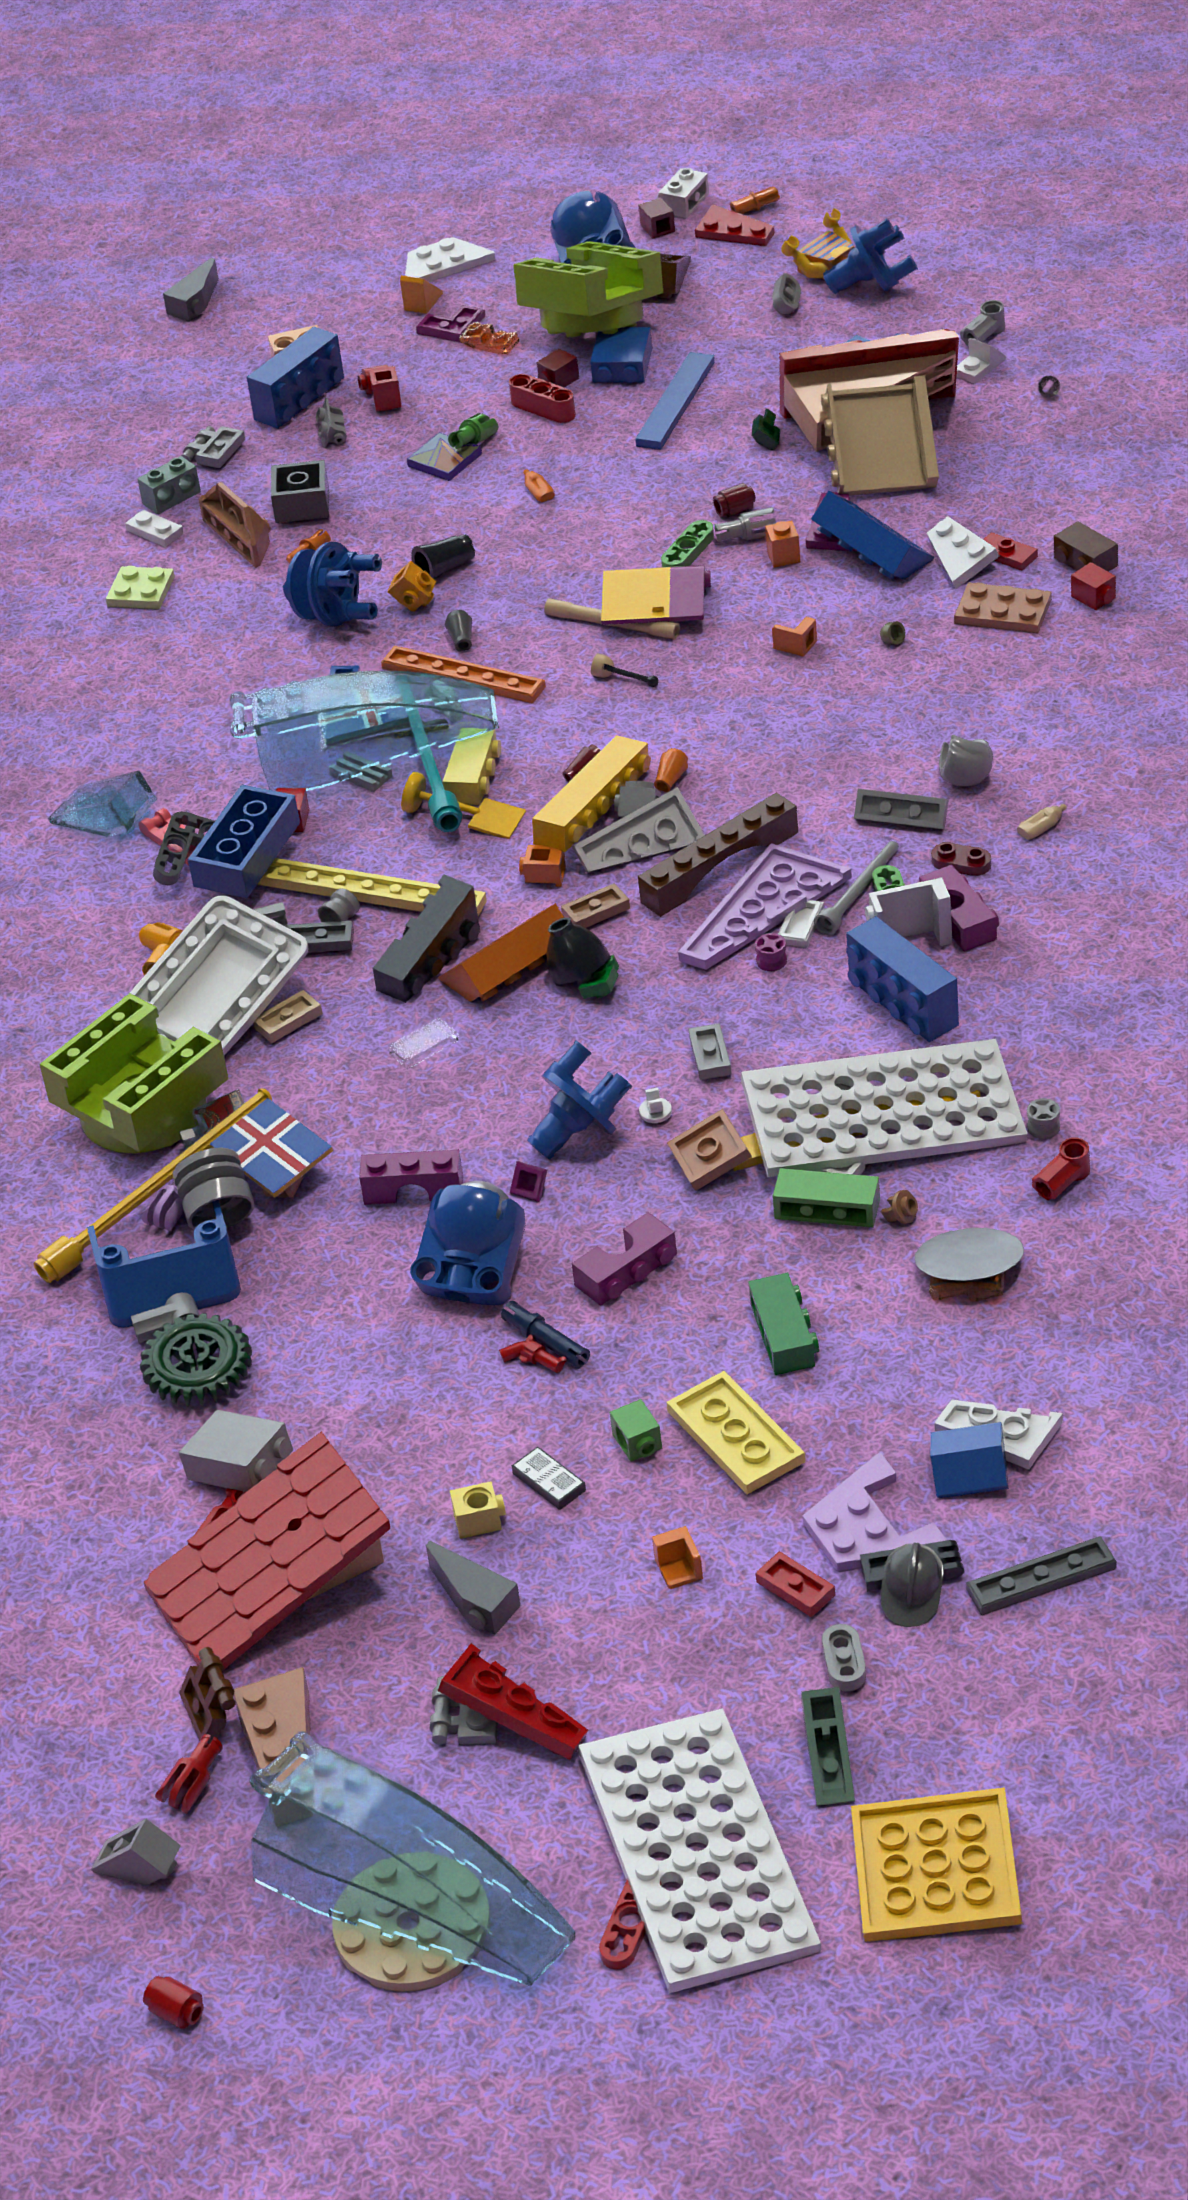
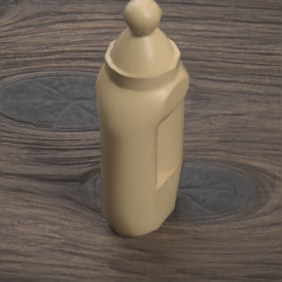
(1040, 822)

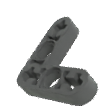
(183, 838)

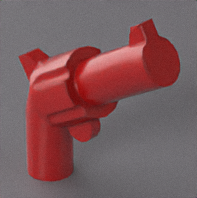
(533, 1352)

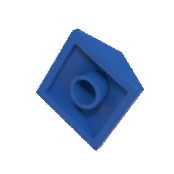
(969, 1460)

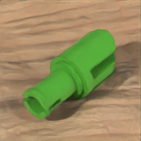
(473, 430)

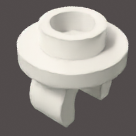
(654, 1108)

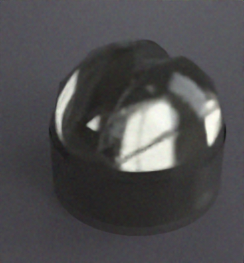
(1052, 390)

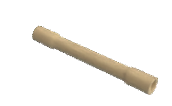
(569, 610)

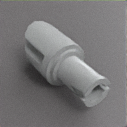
(743, 527)

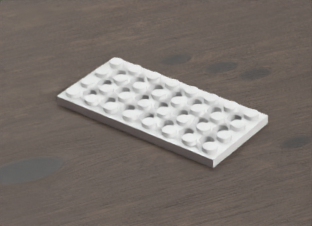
(870, 1120)
(721, 1856)

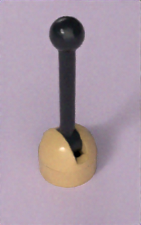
(605, 667)

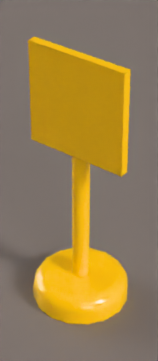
(490, 817)

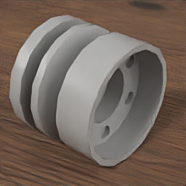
(212, 1177)

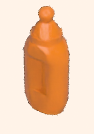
(538, 486)

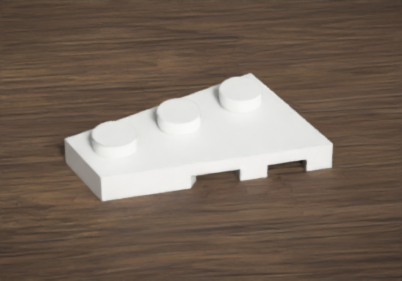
(960, 550)
(1023, 1432)

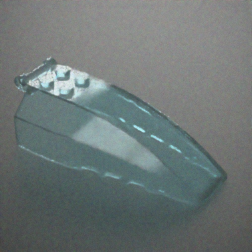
(349, 721)
(394, 1859)

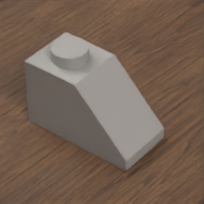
(138, 1854)

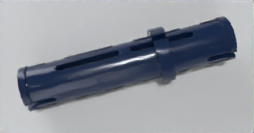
(545, 1333)

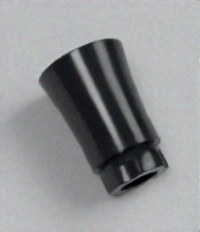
(443, 555)

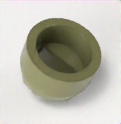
(895, 630)

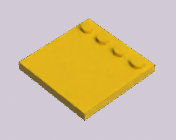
(935, 1865)

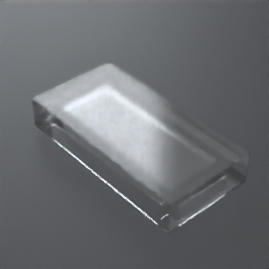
(423, 1043)

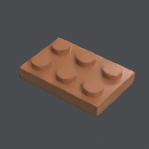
(1003, 607)

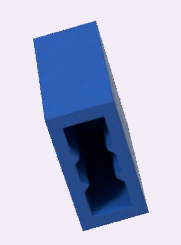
(622, 356)

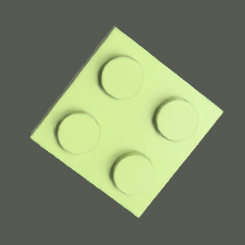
(140, 587)

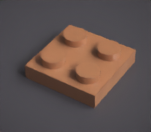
(709, 1149)

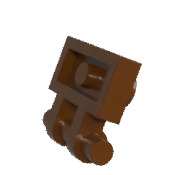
(207, 1695)

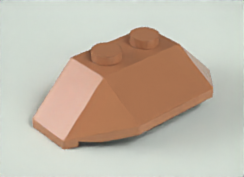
(236, 522)

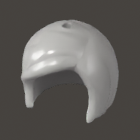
(965, 761)

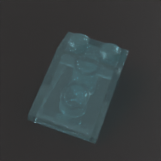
(106, 805)

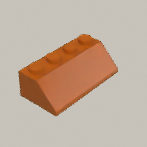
(503, 958)

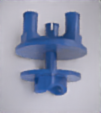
(327, 584)

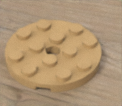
(394, 1961)

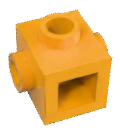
(412, 587)

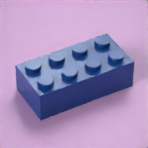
(295, 377)
(244, 841)
(902, 979)

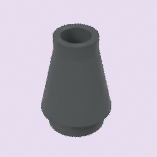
(460, 629)

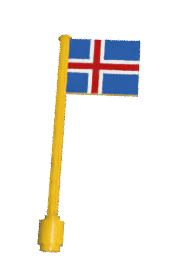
(271, 1151)

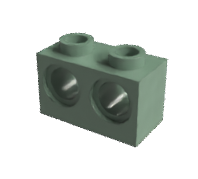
(169, 485)

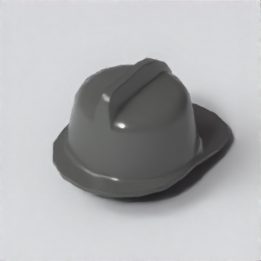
(911, 1585)

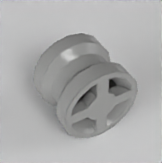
(1043, 1118)

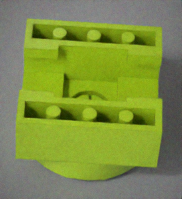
(594, 292)
(131, 1081)

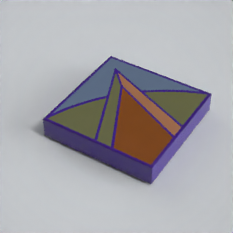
(441, 459)

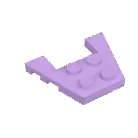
(853, 1525)

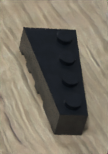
(429, 941)

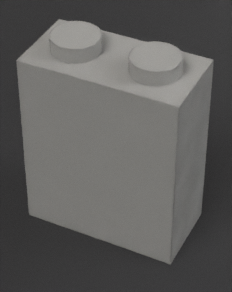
(235, 1450)

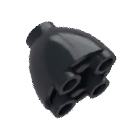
(574, 953)

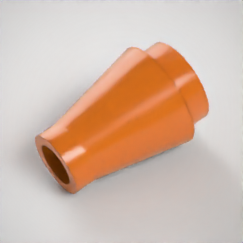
(671, 768)

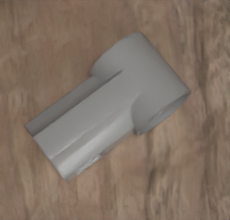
(987, 323)
(150, 1321)

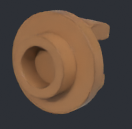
(902, 1208)

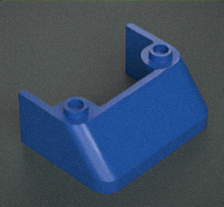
(148, 1281)

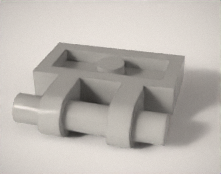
(214, 447)
(470, 1725)

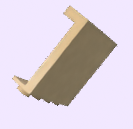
(880, 438)

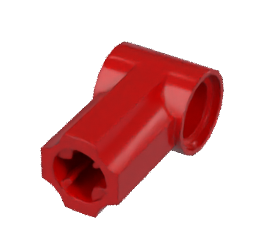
(1068, 1166)

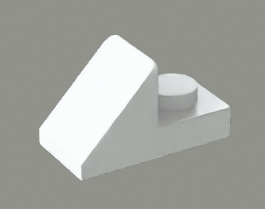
(980, 362)

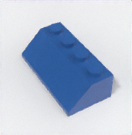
(870, 537)

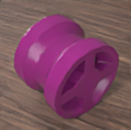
(770, 952)

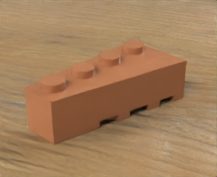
(273, 1714)

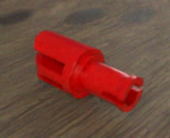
(189, 1775)

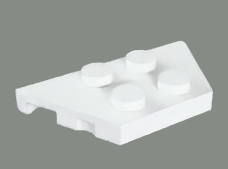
(445, 259)

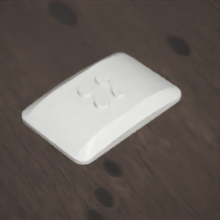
(221, 972)

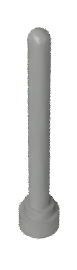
(831, 918)

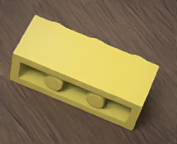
(471, 767)

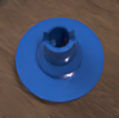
(868, 259)
(573, 1106)

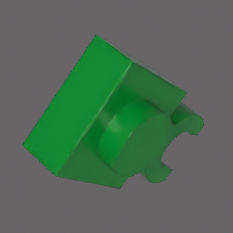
(603, 981)

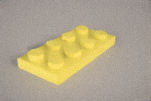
(735, 1432)

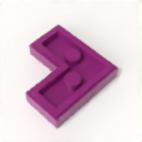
(451, 327)

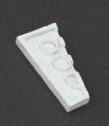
(643, 833)

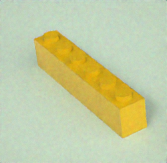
(590, 793)

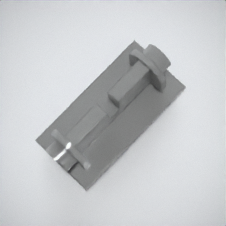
(330, 424)

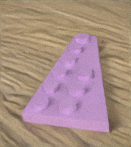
(760, 901)

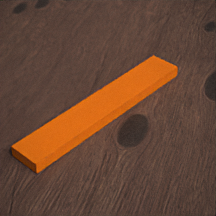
(502, 682)

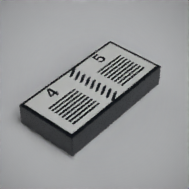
(548, 1478)

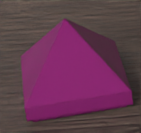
(528, 1181)

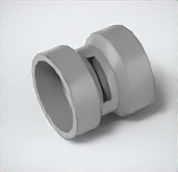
(340, 907)

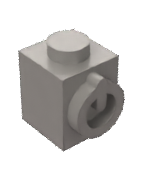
(634, 796)

